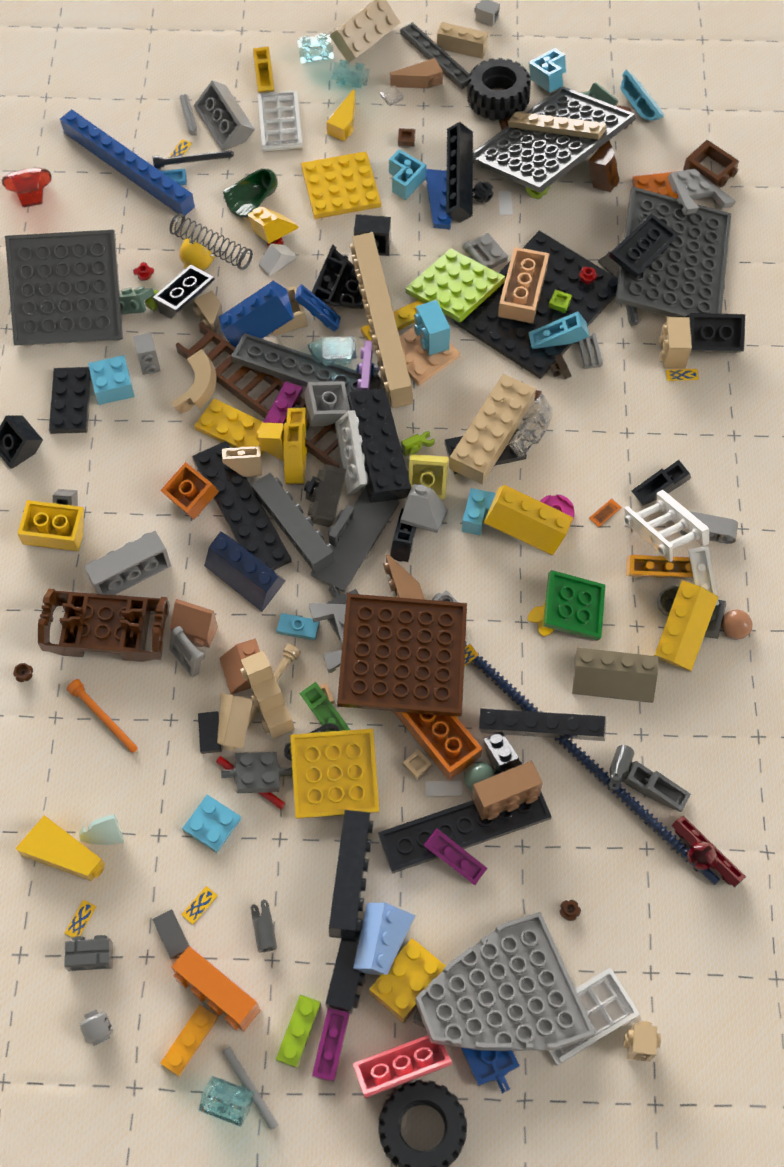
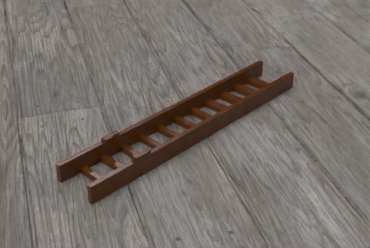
(229, 384)

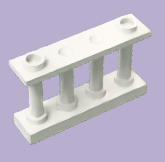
(673, 511)

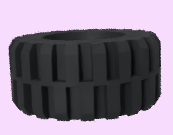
(498, 103)
(422, 1094)

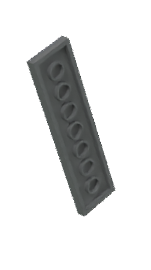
(293, 364)

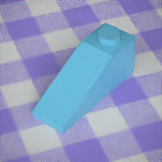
(560, 332)

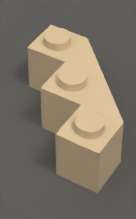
(267, 695)

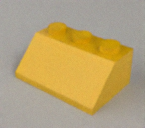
(52, 525)

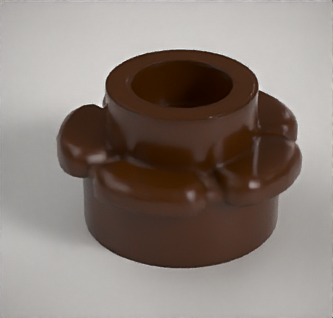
(23, 667)
(570, 916)

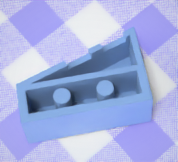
(381, 937)

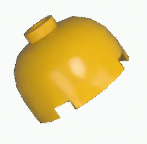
(195, 255)

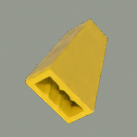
(58, 849)

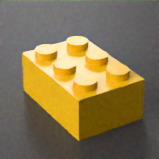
(406, 979)

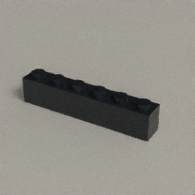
(459, 172)
(543, 724)
(349, 875)

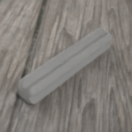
(188, 114)

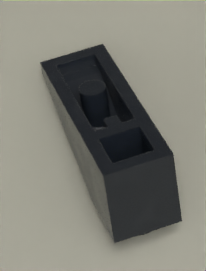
(402, 541)

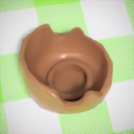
(737, 624)

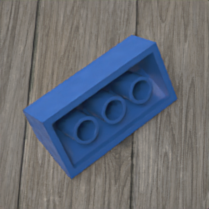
(257, 314)

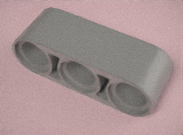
(720, 528)

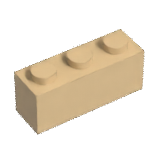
(462, 40)

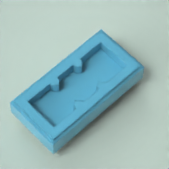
(297, 626)

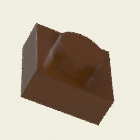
(406, 137)

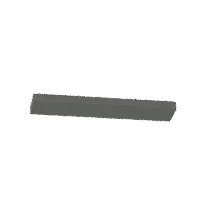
(431, 50)

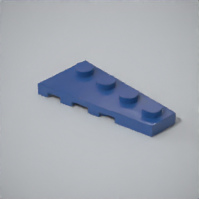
(437, 198)

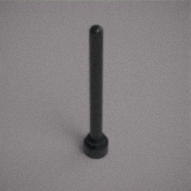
(160, 161)

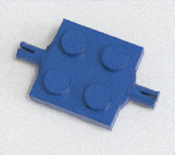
(491, 1066)

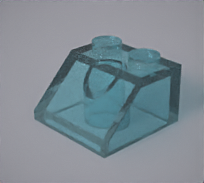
(333, 349)

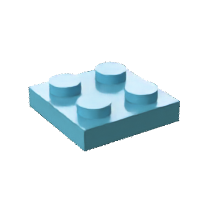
(212, 823)

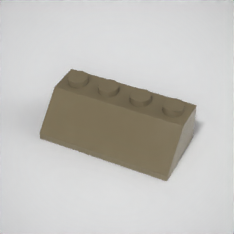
(615, 675)

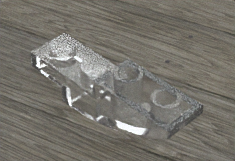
(534, 426)

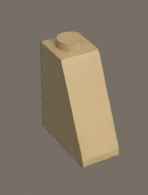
(233, 720)

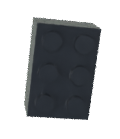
(717, 332)

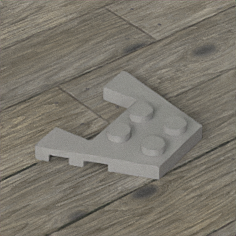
(693, 185)
(324, 611)

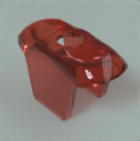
(28, 185)

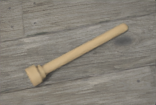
(290, 653)

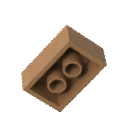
(507, 790)

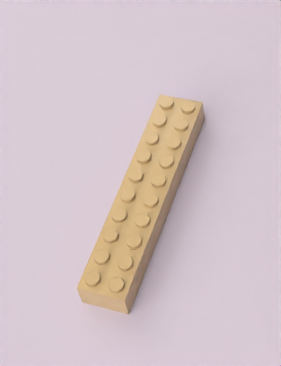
(381, 320)

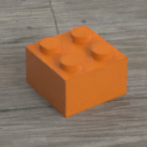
(189, 490)

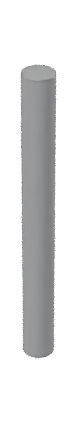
(247, 1083)

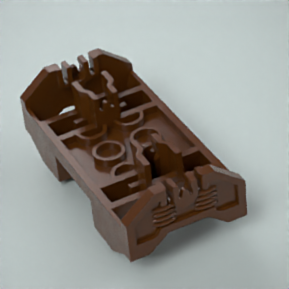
(103, 624)

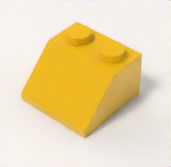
(270, 224)

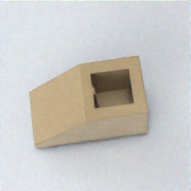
(208, 309)

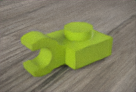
(413, 444)

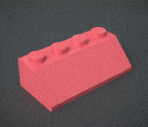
(400, 1065)

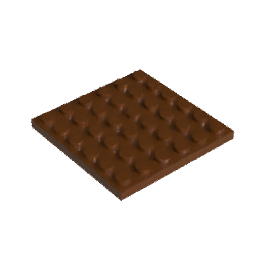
(403, 655)

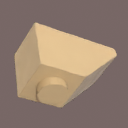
(244, 460)

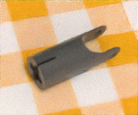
(620, 765)
(263, 928)

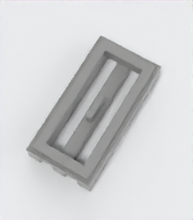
(593, 338)

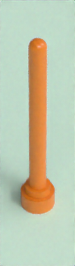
(77, 689)

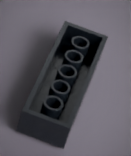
(380, 445)

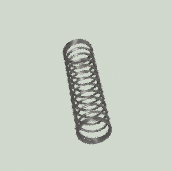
(238, 263)

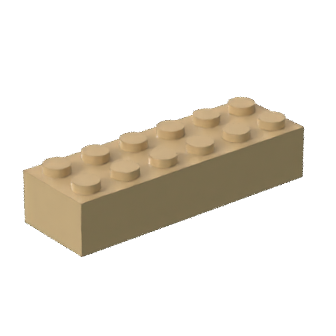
(492, 429)

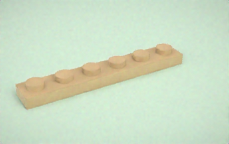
(557, 125)

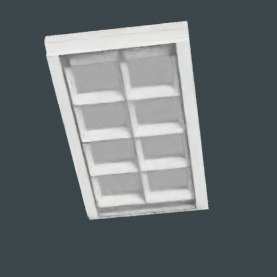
(279, 121)
(606, 1008)

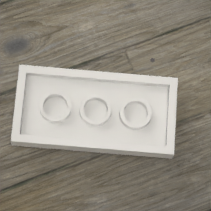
(351, 452)

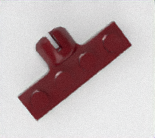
(705, 854)

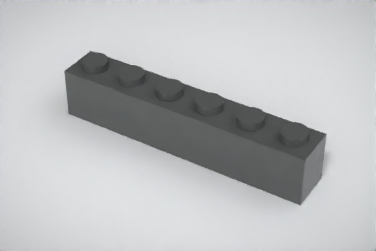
(293, 523)

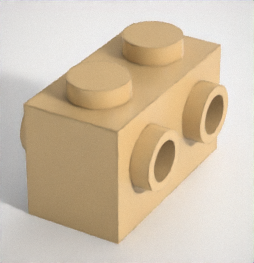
(642, 1041)

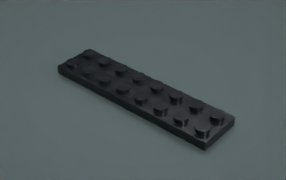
(242, 509)
(462, 824)

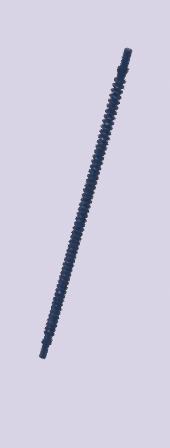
(594, 768)

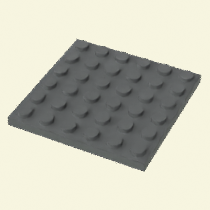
(64, 287)

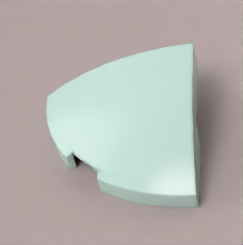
(102, 832)

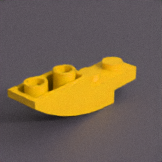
(294, 446)

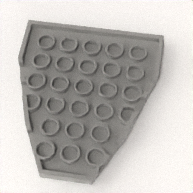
(506, 994)

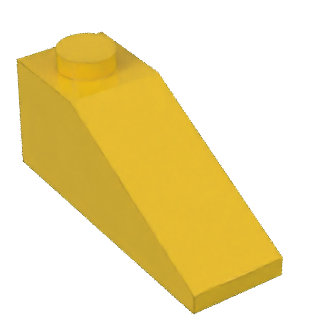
(341, 122)

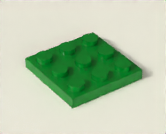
(574, 605)

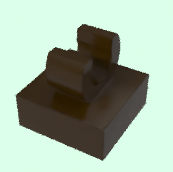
(560, 367)

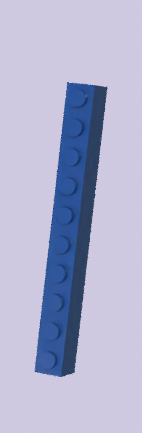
(127, 163)

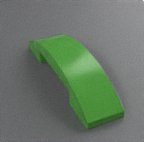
(322, 707)

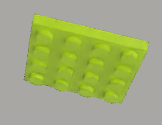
(456, 284)

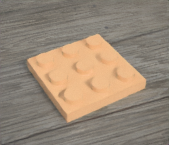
(419, 363)

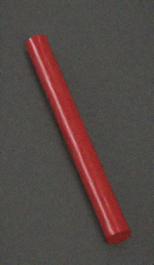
(267, 795)

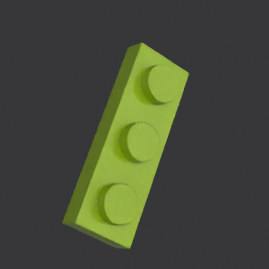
(298, 1031)

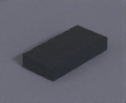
(208, 732)

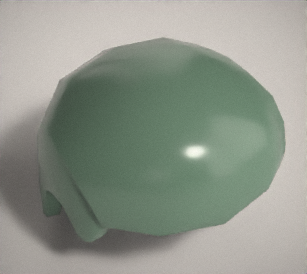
(477, 772)

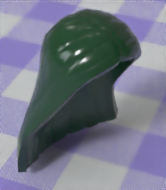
(250, 192)

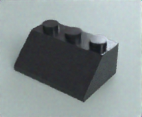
(182, 291)

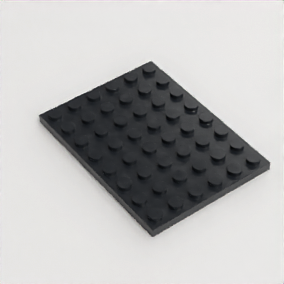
(562, 274)

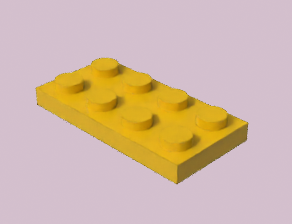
(229, 425)

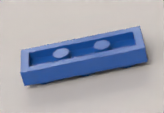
(317, 308)

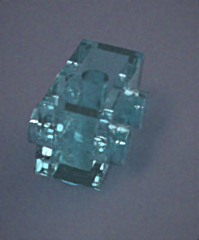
(315, 48)
(349, 73)
(226, 1101)

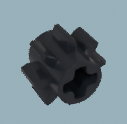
(483, 192)

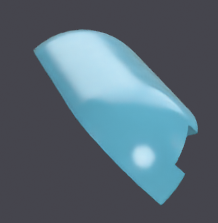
(640, 98)

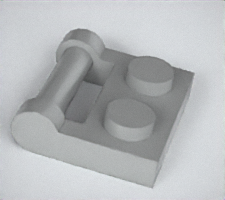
(488, 248)
(185, 651)

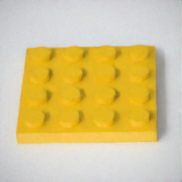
(340, 185)
(334, 773)

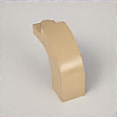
(203, 384)

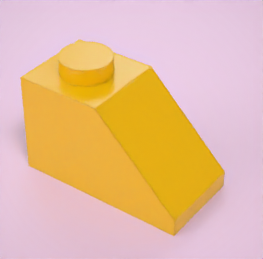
(271, 438)

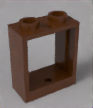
(717, 154)

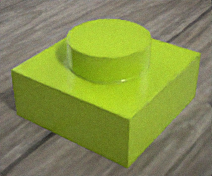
(560, 301)

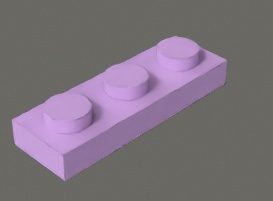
(365, 367)

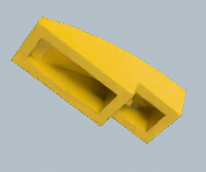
(263, 69)

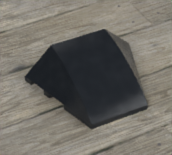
(338, 282)

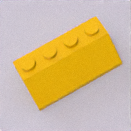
(528, 519)
(686, 625)

